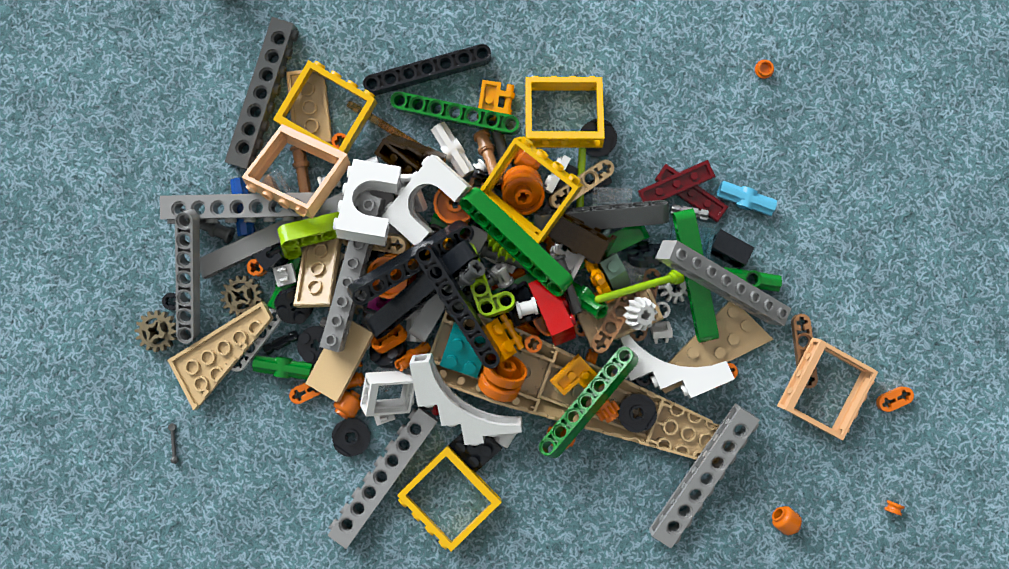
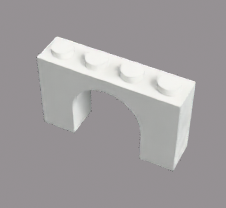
(364, 177)
(402, 211)

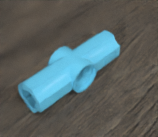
(746, 198)

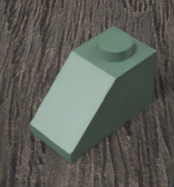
(614, 272)

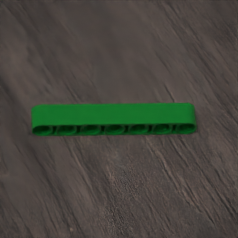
(446, 113)
(516, 241)
(699, 296)
(579, 405)

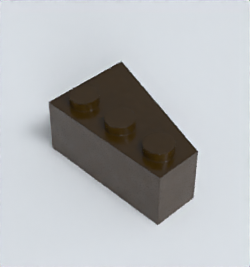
(404, 153)
(582, 238)

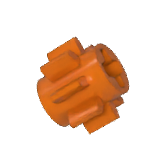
(608, 411)

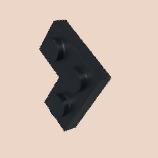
(476, 455)

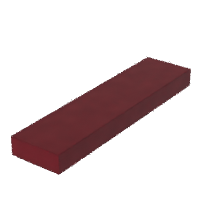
(678, 182)
(697, 196)

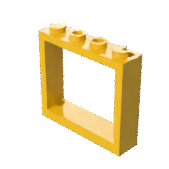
(280, 117)
(565, 139)
(555, 167)
(473, 477)

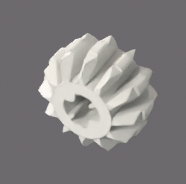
(678, 294)
(640, 313)

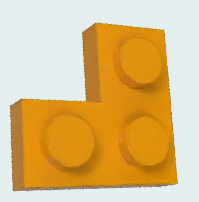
(573, 373)

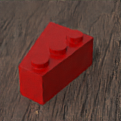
(554, 314)

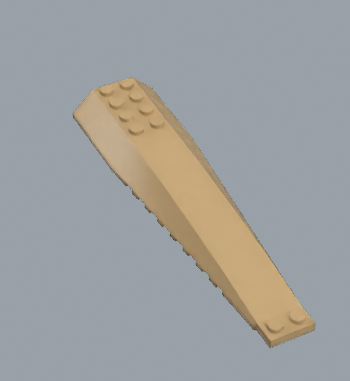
(674, 430)

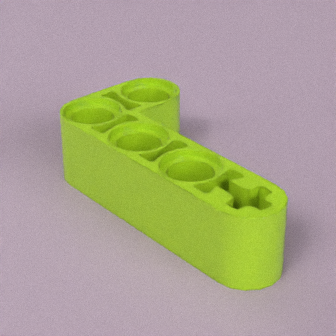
(306, 233)
(487, 297)

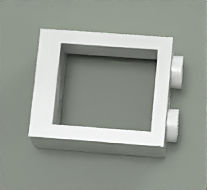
(400, 405)

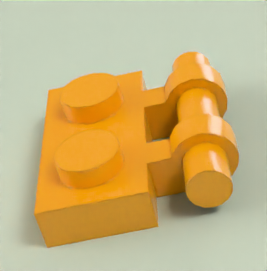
(490, 96)
(597, 279)
(501, 338)

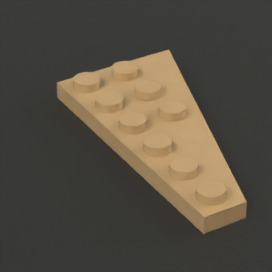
(737, 336)
(212, 357)

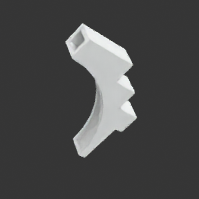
(694, 379)
(475, 423)

